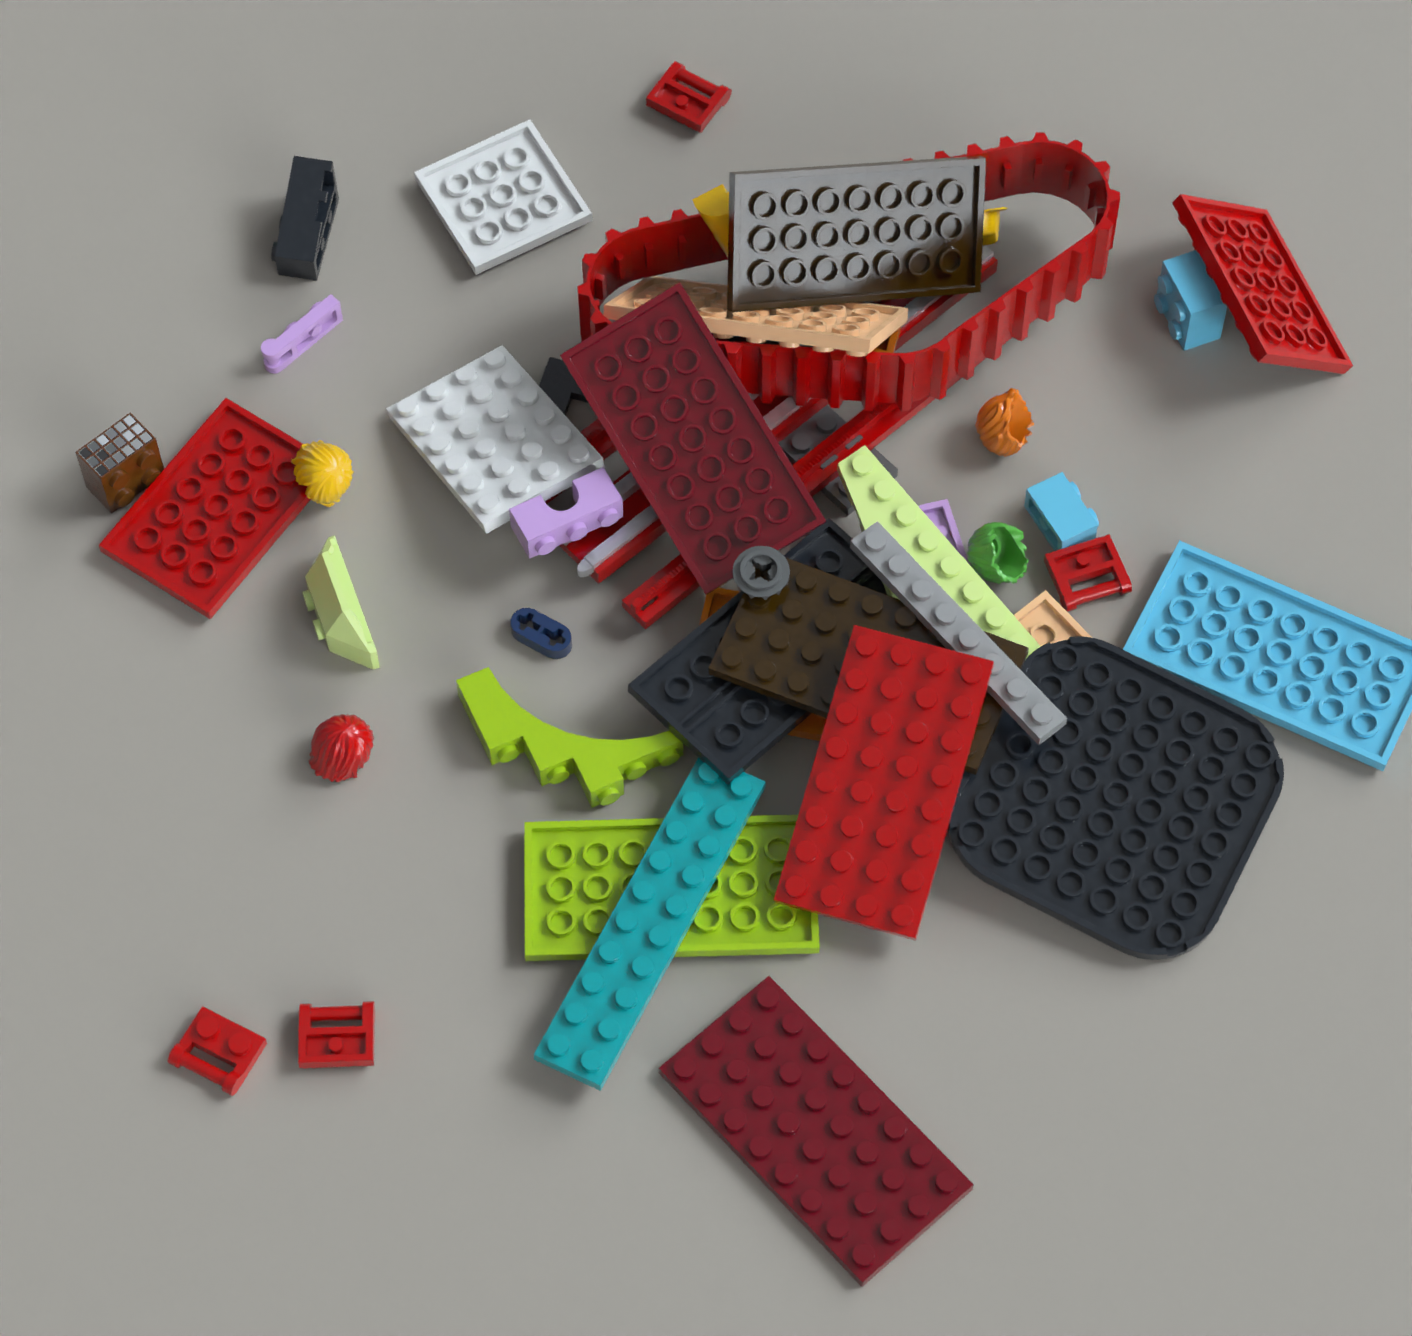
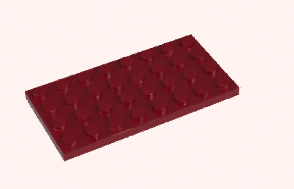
(692, 436)
(816, 1130)

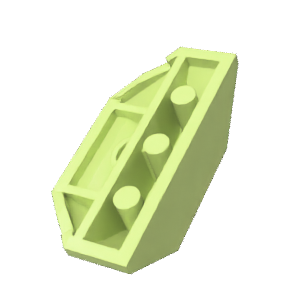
(338, 608)

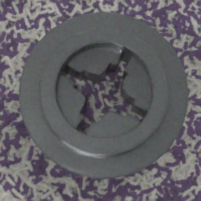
(761, 558)

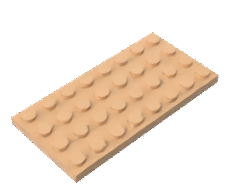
(842, 326)

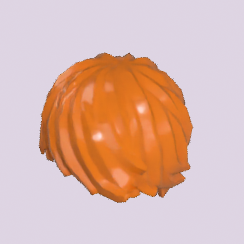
(1004, 423)

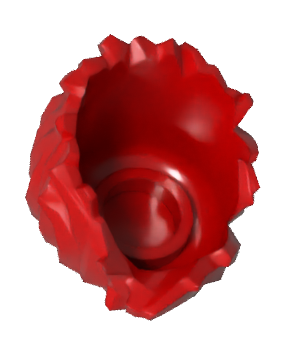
(340, 747)

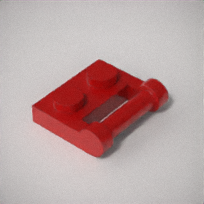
(682, 102)
(1083, 563)
(223, 1041)
(336, 1045)

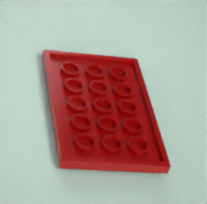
(1261, 285)
(212, 510)

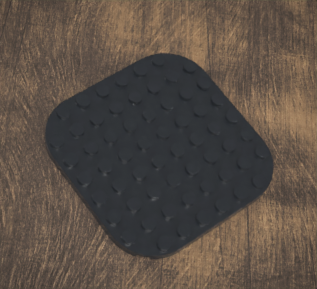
(1127, 811)

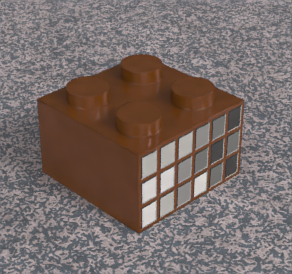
(120, 462)

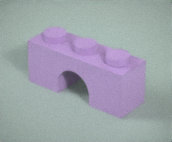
(544, 529)

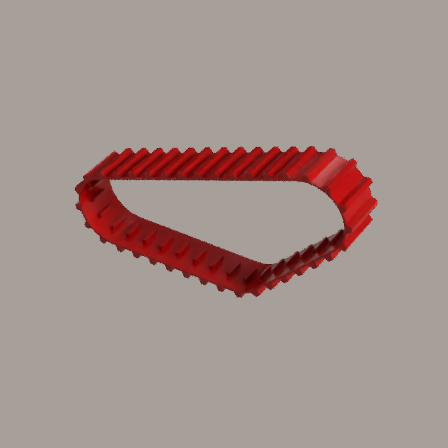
(885, 376)

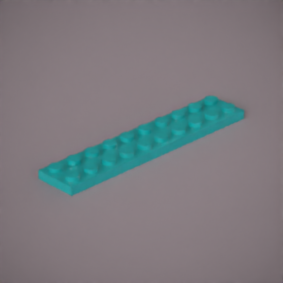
(648, 925)

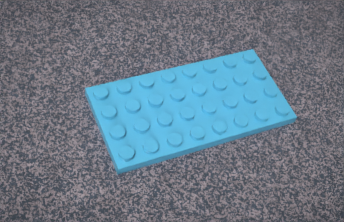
(1278, 654)

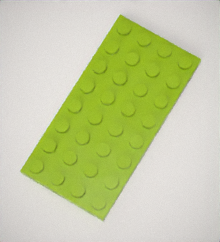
(585, 865)

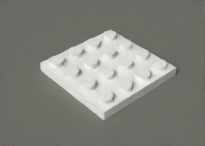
(503, 196)

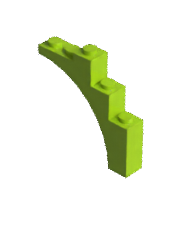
(556, 754)

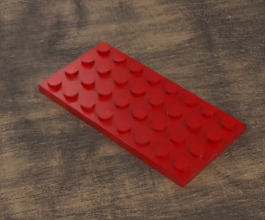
(884, 782)

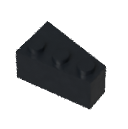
(306, 218)

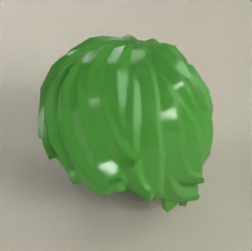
(998, 553)

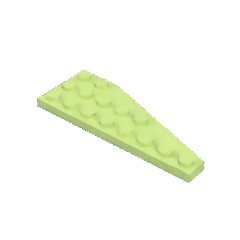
(881, 499)

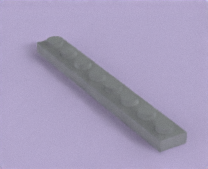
(957, 630)

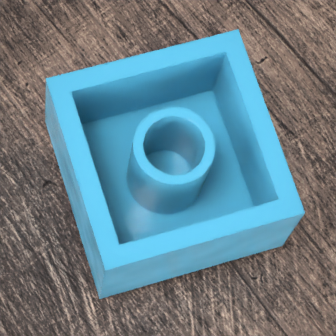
(1190, 301)

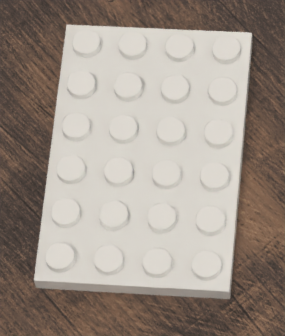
(494, 437)

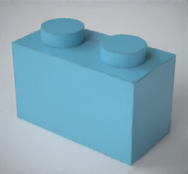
(1060, 512)

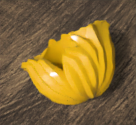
(324, 471)

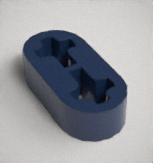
(543, 630)

